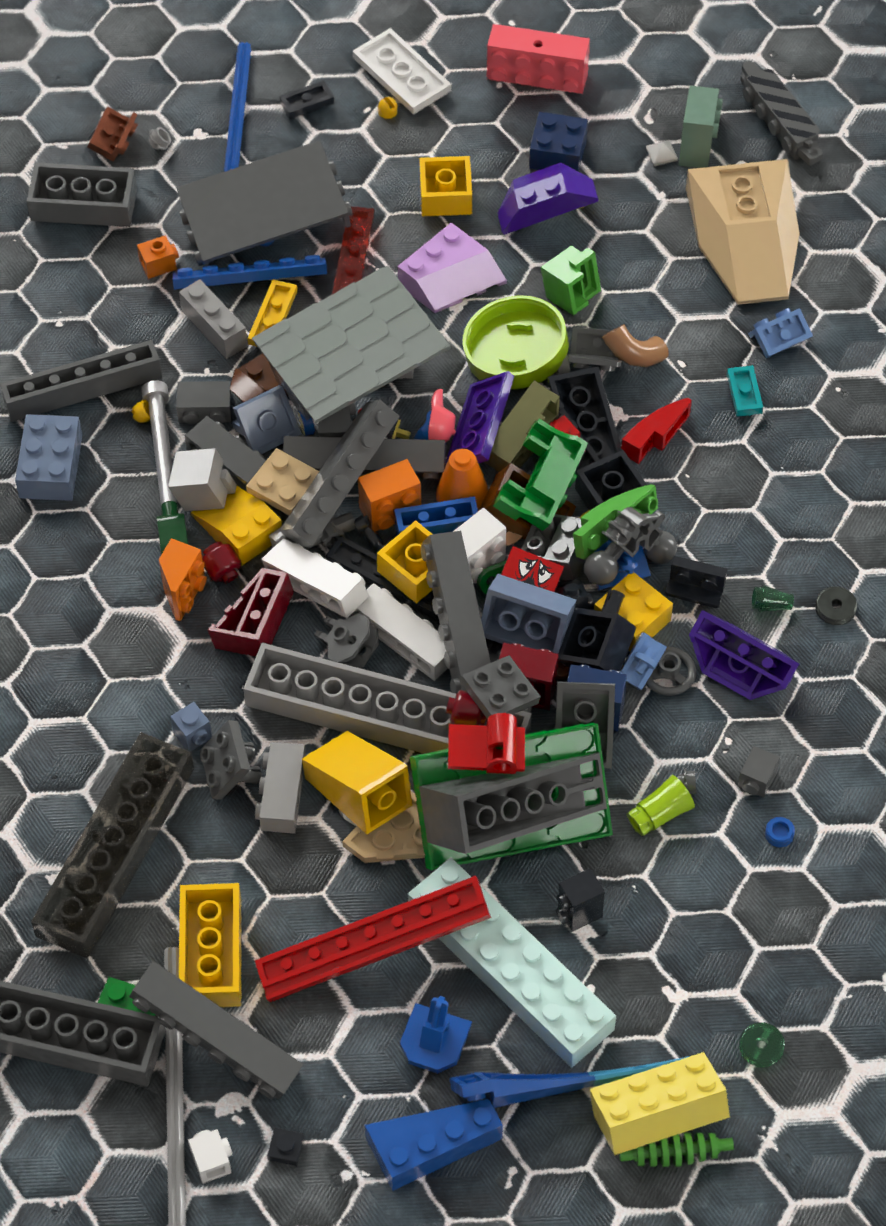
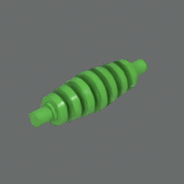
(676, 1149)

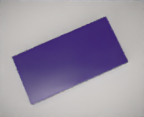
(482, 416)

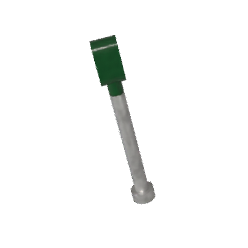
(171, 522)

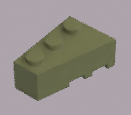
(508, 444)

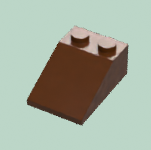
(520, 477)

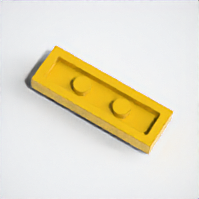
(274, 307)

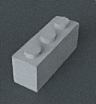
(213, 319)
(281, 787)

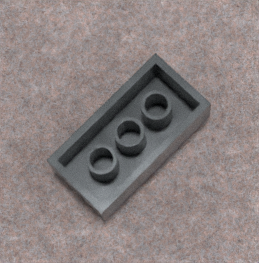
(82, 194)

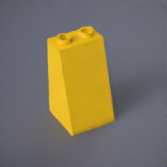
(359, 780)

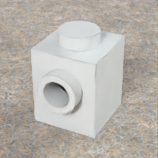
(210, 1155)

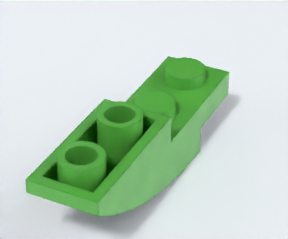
(589, 536)

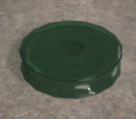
(762, 1056)

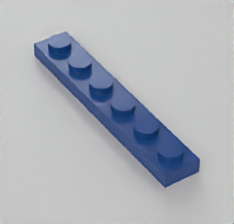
(259, 271)

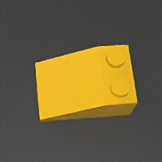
(242, 524)

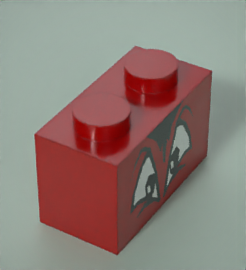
(532, 569)

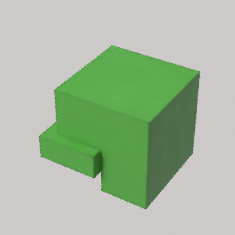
(571, 279)

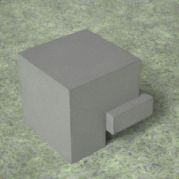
(199, 480)

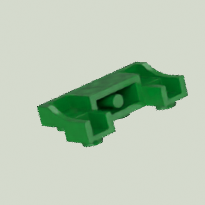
(549, 480)

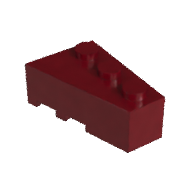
(254, 615)

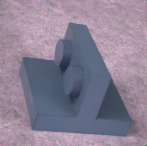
(266, 420)

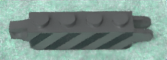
(781, 113)

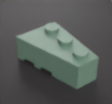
(699, 126)

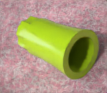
(661, 806)

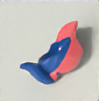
(439, 421)

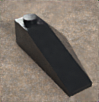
(587, 408)

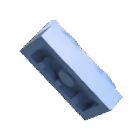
(781, 333)

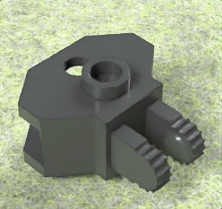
(348, 639)

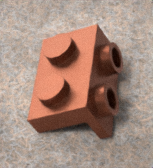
(111, 134)

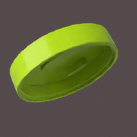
(516, 337)

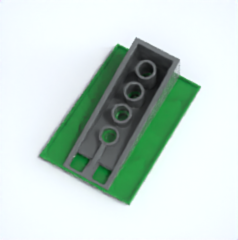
(500, 815)

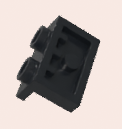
(696, 582)

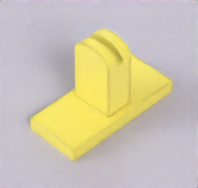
(400, 432)

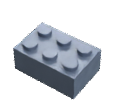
(48, 457)
(526, 614)

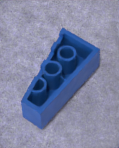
(430, 1140)

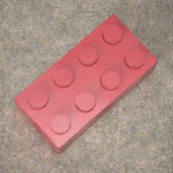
(537, 58)

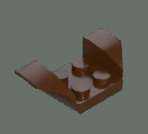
(253, 379)

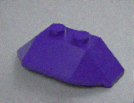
(544, 196)
(739, 658)

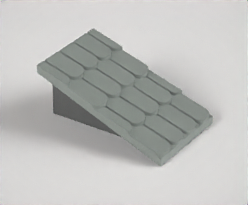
(350, 344)

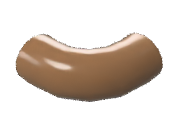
(634, 351)

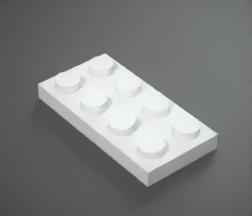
(402, 71)

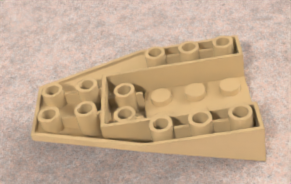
(746, 226)

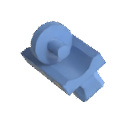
(642, 660)

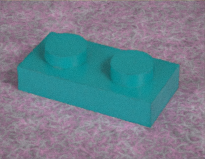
(744, 391)

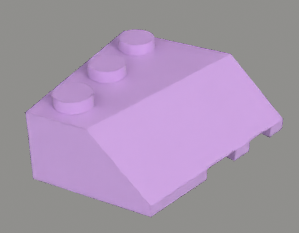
(449, 270)

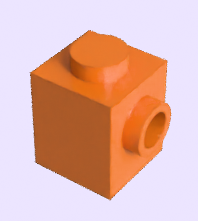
(157, 256)

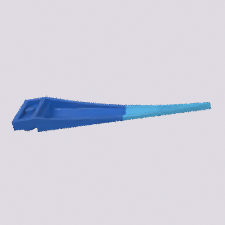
(514, 1088)

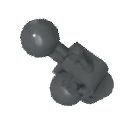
(626, 535)

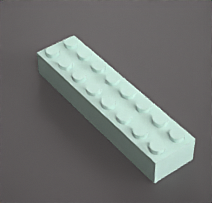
(525, 975)

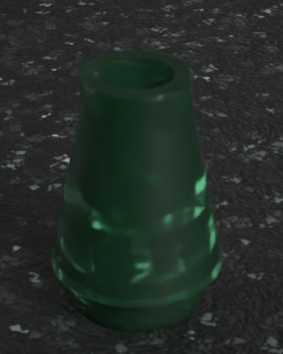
(770, 599)

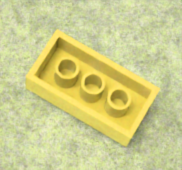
(659, 1103)

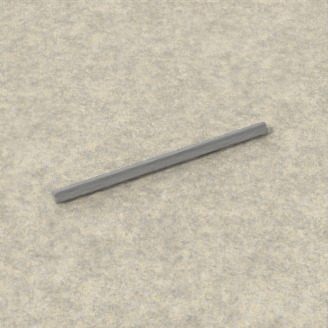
(175, 1111)

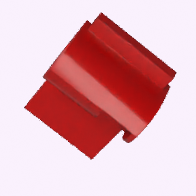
(473, 746)

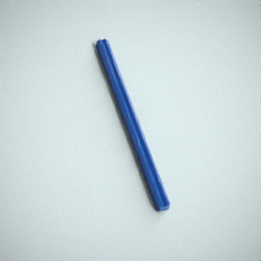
(237, 106)

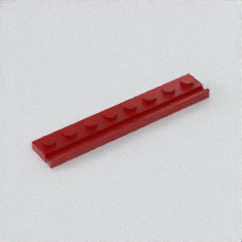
(372, 939)

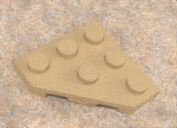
(392, 841)

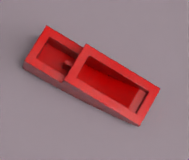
(656, 429)

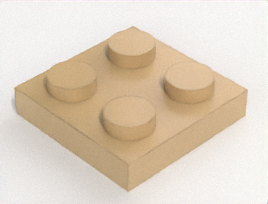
(281, 481)

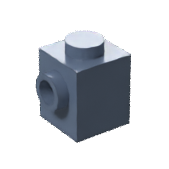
(191, 727)

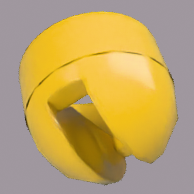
(384, 110)
(141, 411)

